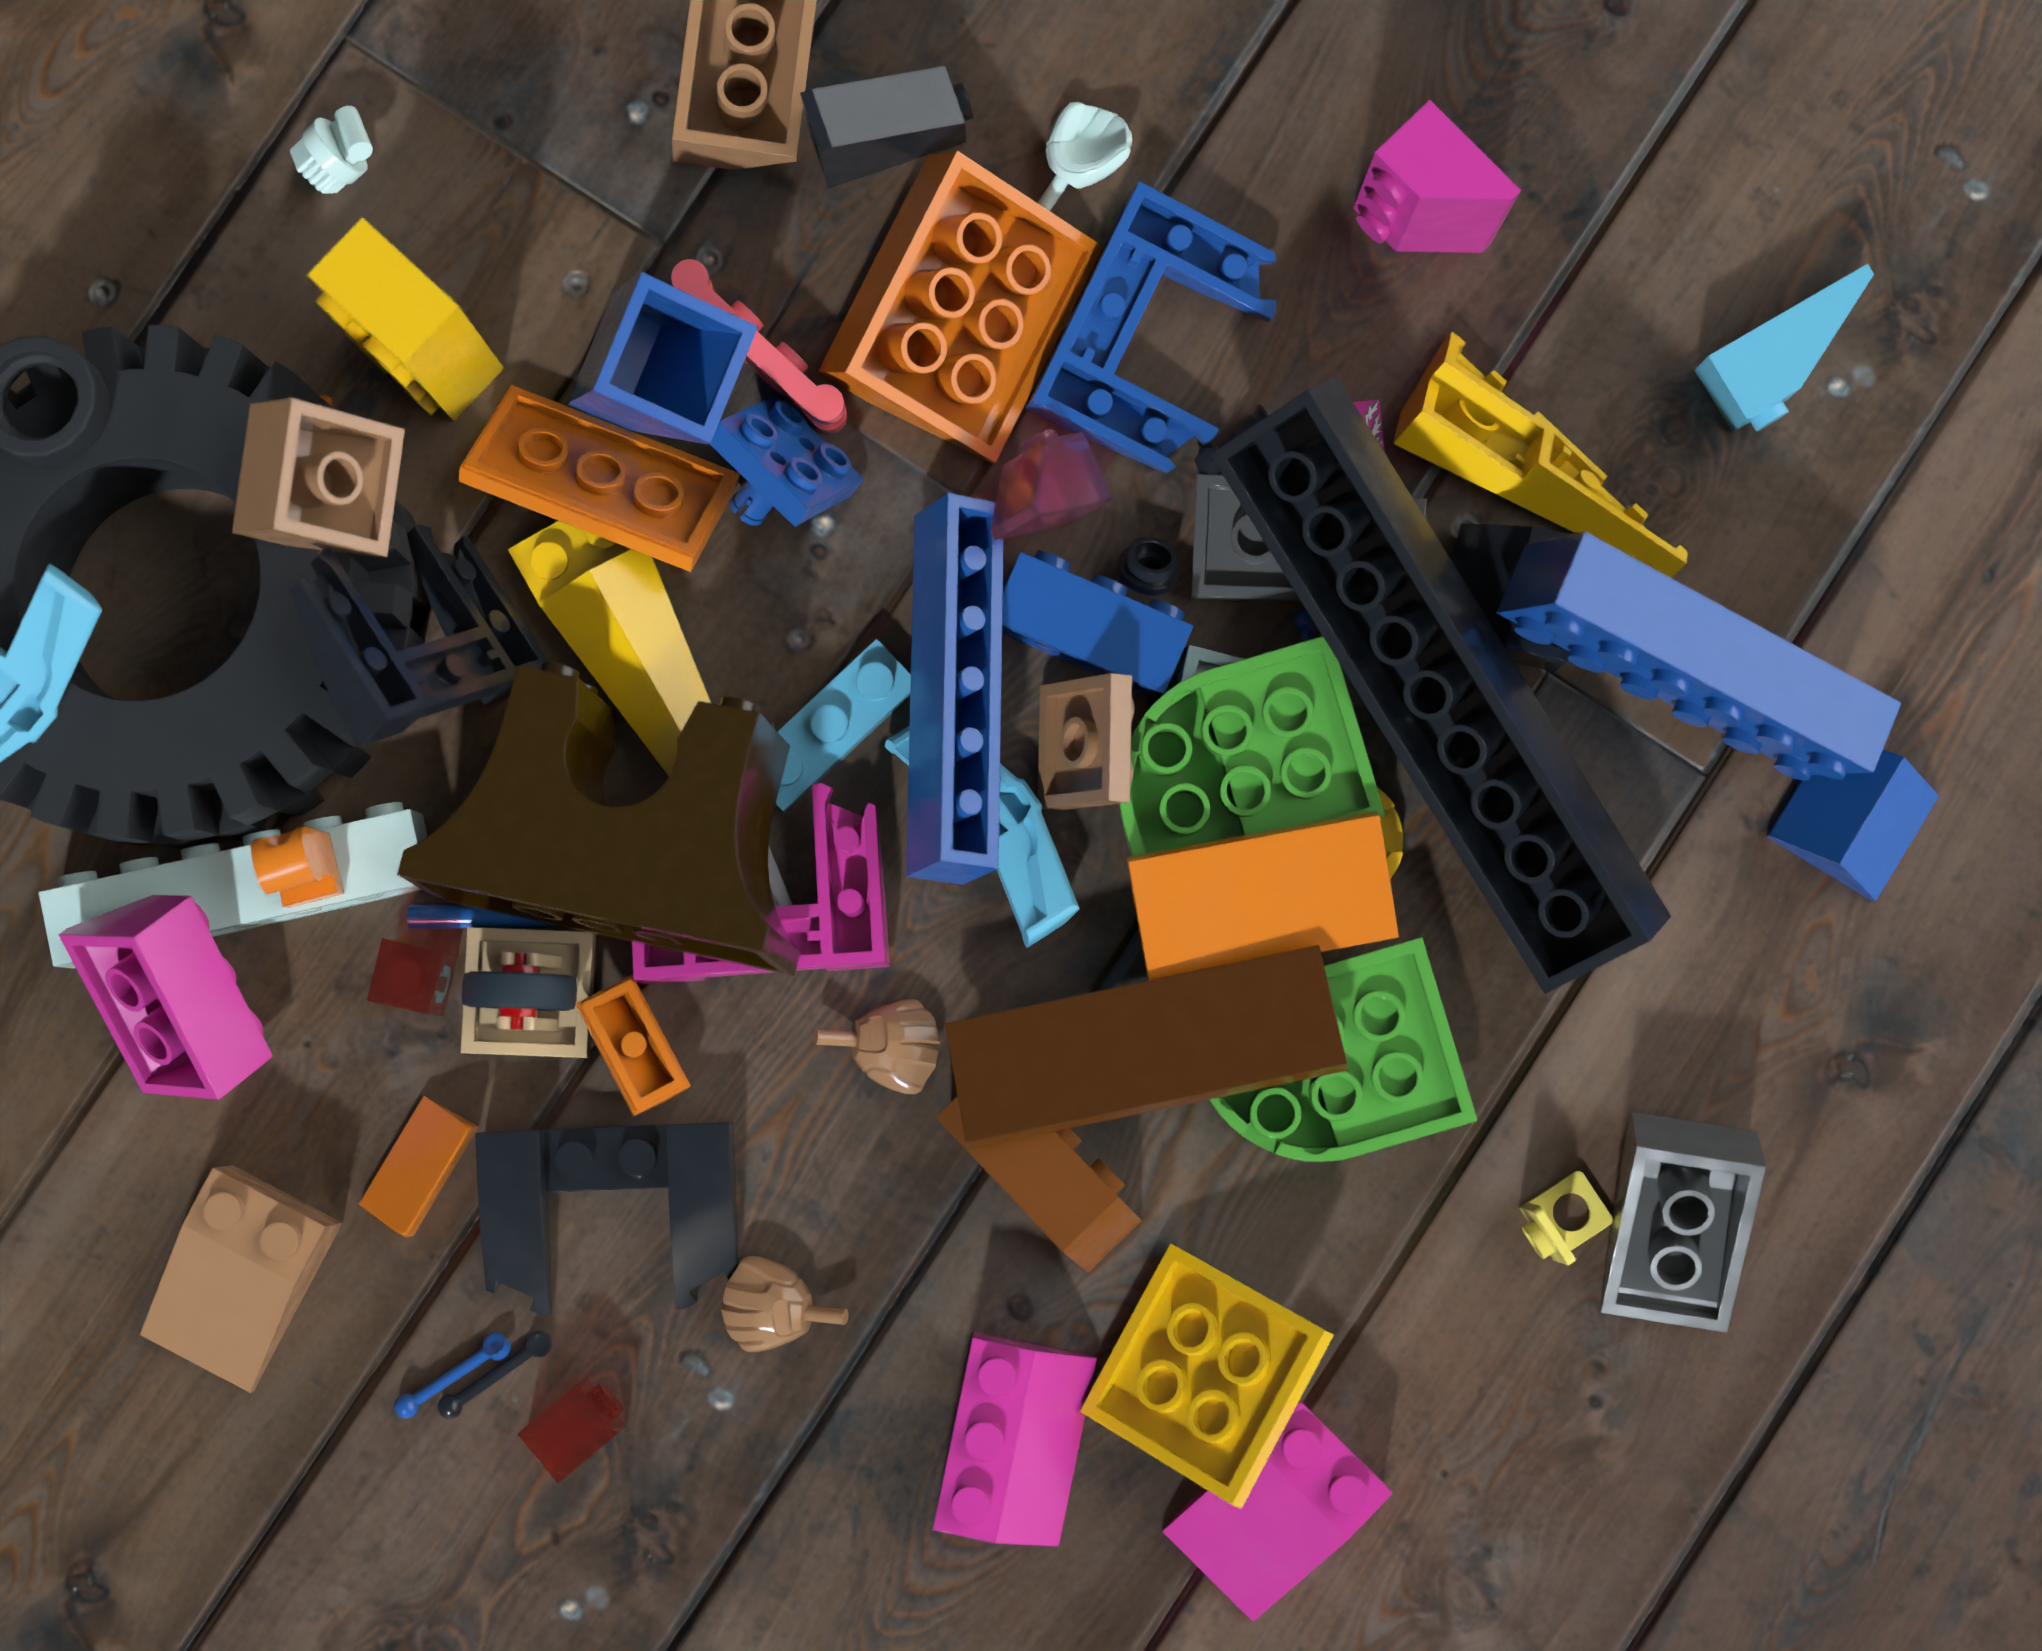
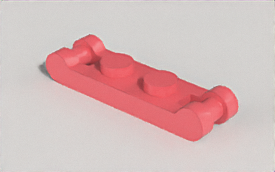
(776, 366)

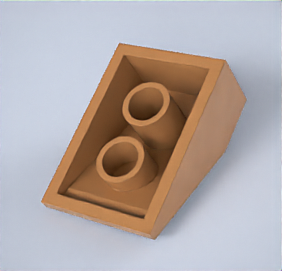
(237, 1275)

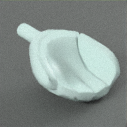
(1084, 148)

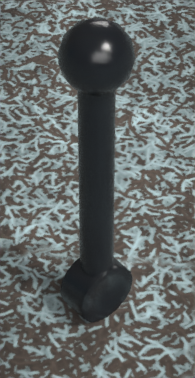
(537, 1345)

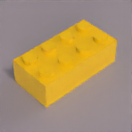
(404, 322)

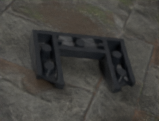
(388, 690)
(526, 1165)

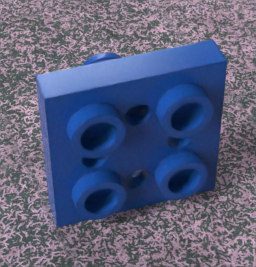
(782, 463)

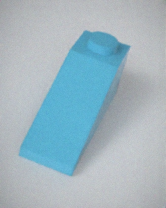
(1771, 363)

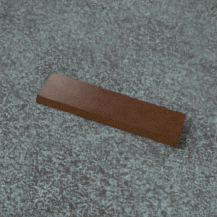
(1145, 1047)

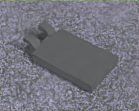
(1231, 555)

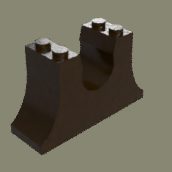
(658, 873)

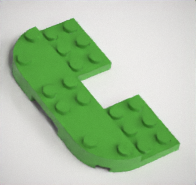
(1272, 751)

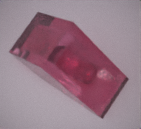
(1048, 486)

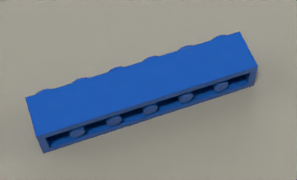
(955, 692)

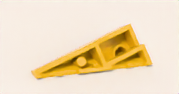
(1485, 437)

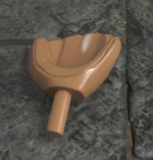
(891, 1044)
(770, 1305)

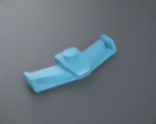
(43, 658)
(1027, 855)

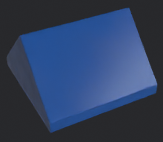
(1856, 824)

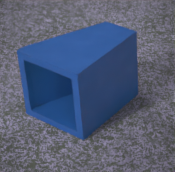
(662, 362)

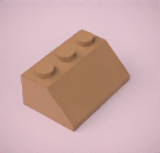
(742, 82)

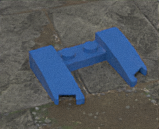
(1147, 241)

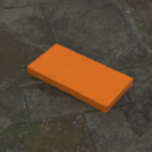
(599, 477)
(1263, 895)

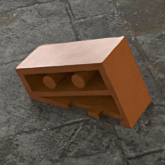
(1056, 1189)

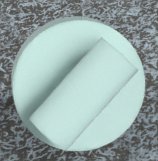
(333, 151)

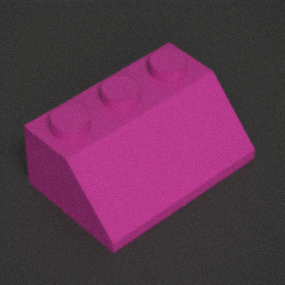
(1433, 189)
(168, 997)
(1014, 1442)

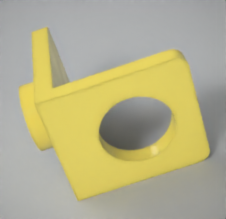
(1544, 1232)

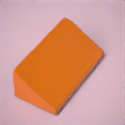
(633, 1045)
(418, 1167)

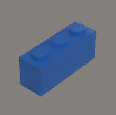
(1093, 623)

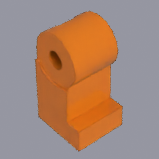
(297, 866)

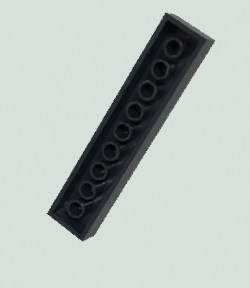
(1441, 686)

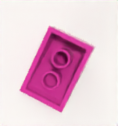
(1294, 1518)

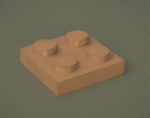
(1085, 742)

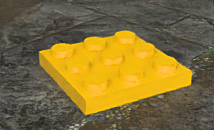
(1206, 1375)

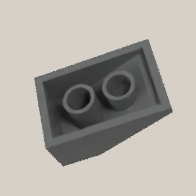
(1681, 1221)

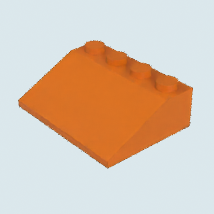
(961, 306)

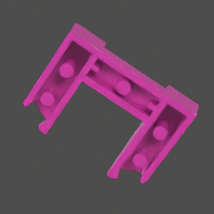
(836, 934)

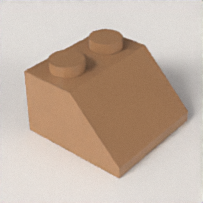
(318, 478)

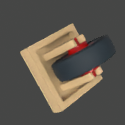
(525, 992)

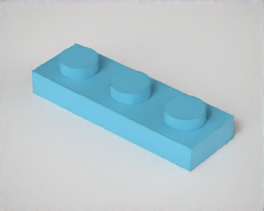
(840, 719)

